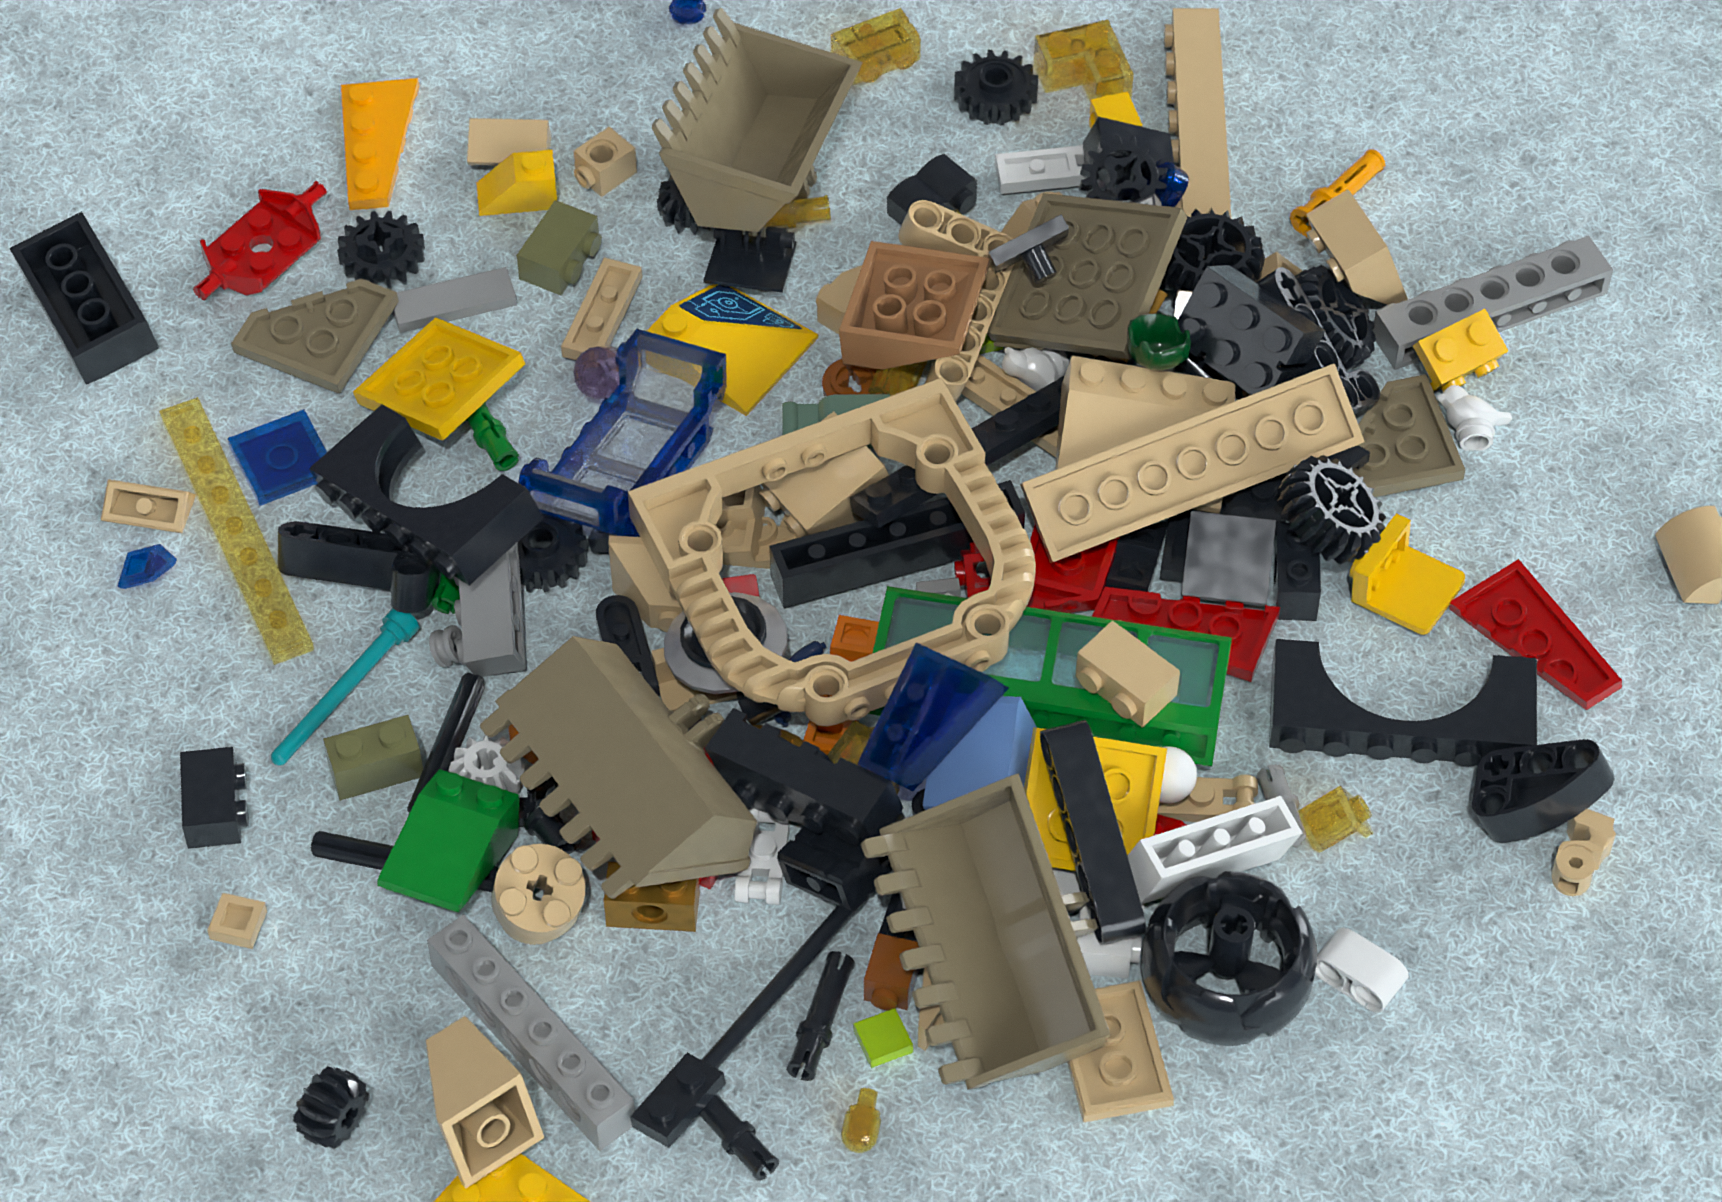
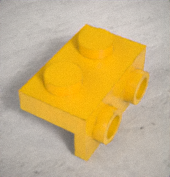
(1461, 350)

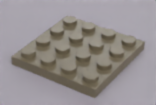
(1102, 281)

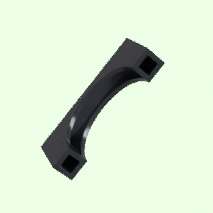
(456, 536)
(1316, 716)

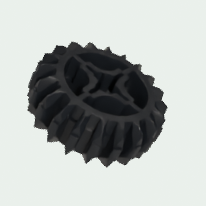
(1213, 241)
(1340, 315)
(1331, 509)

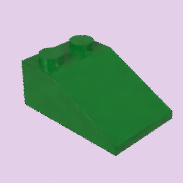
(451, 840)

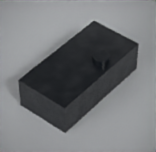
(84, 298)

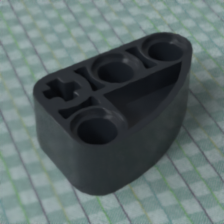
(1538, 787)

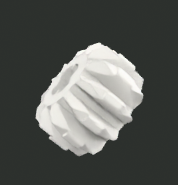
(484, 764)

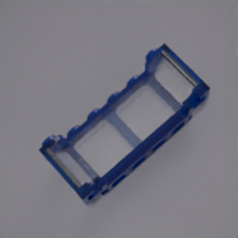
(640, 434)

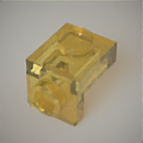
(1335, 818)

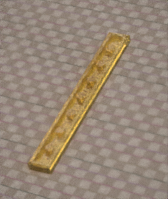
(236, 531)

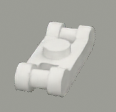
(763, 862)

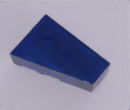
(927, 716)

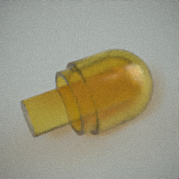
(861, 1123)

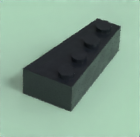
(801, 782)

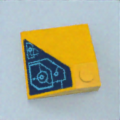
(754, 337)

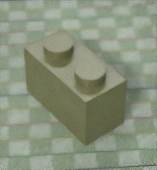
(559, 248)
(373, 757)

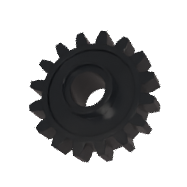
(996, 88)
(551, 553)

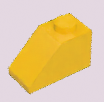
(518, 184)

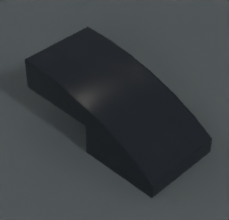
(1137, 559)

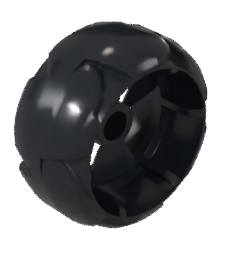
(1234, 908)

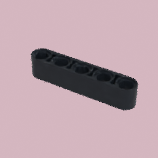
(1092, 831)

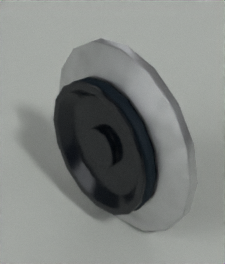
(689, 660)

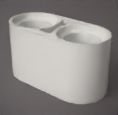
(1360, 969)

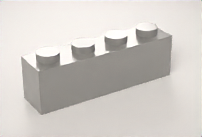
(492, 619)

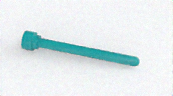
(395, 629)

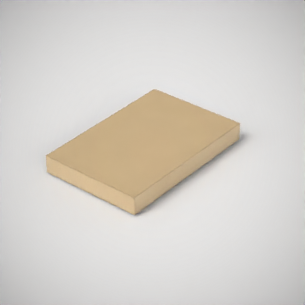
(1129, 1069)

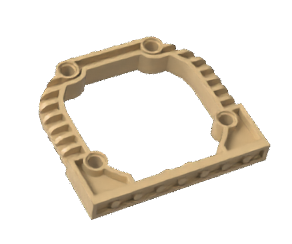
(911, 427)

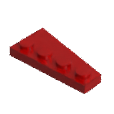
(1528, 623)
(1247, 627)

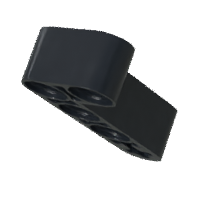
(1359, 384)
(359, 560)

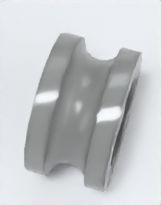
(444, 645)

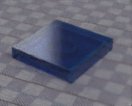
(278, 456)

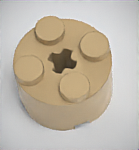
(541, 868)

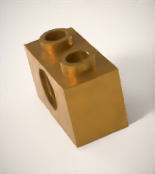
(654, 907)

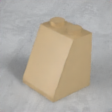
(821, 494)
(479, 1101)

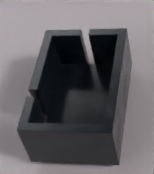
(1246, 330)

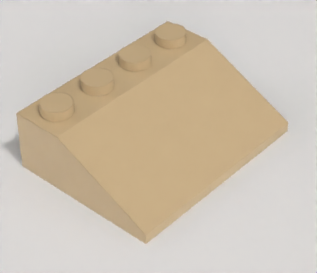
(1118, 402)

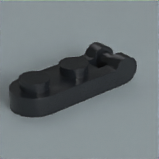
(621, 624)

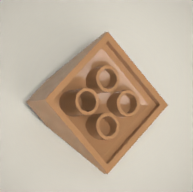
(910, 305)

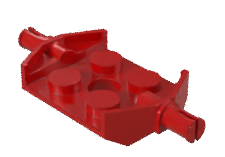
(276, 220)

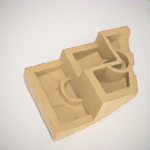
(742, 530)

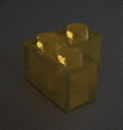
(1084, 57)

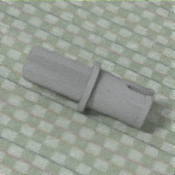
(1280, 787)

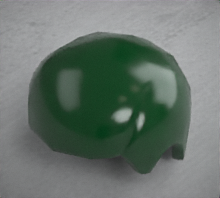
(1157, 341)

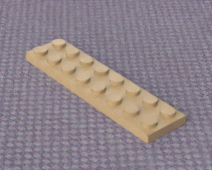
(1191, 463)

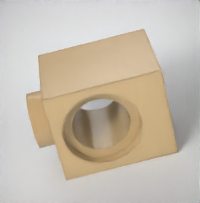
(604, 162)

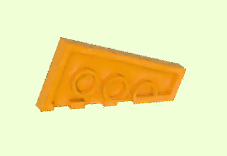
(374, 137)

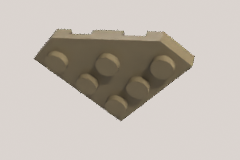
(318, 334)
(1407, 440)

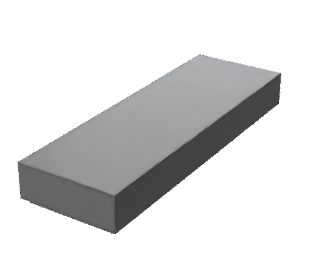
(454, 299)

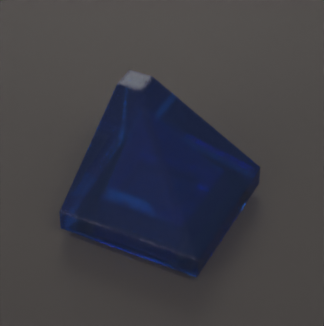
(145, 566)

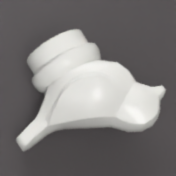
(1035, 366)
(1471, 418)

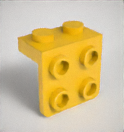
(1404, 581)

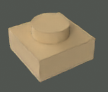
(237, 920)

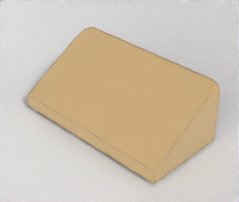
(146, 506)

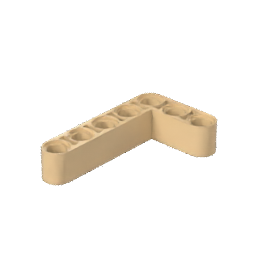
(942, 229)

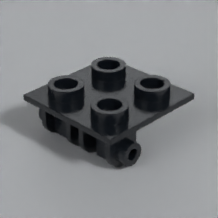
(751, 260)

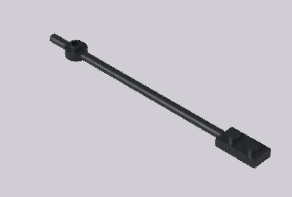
(696, 1081)

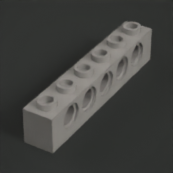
(1509, 293)
(531, 1032)

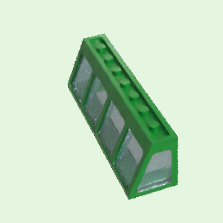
(1044, 662)

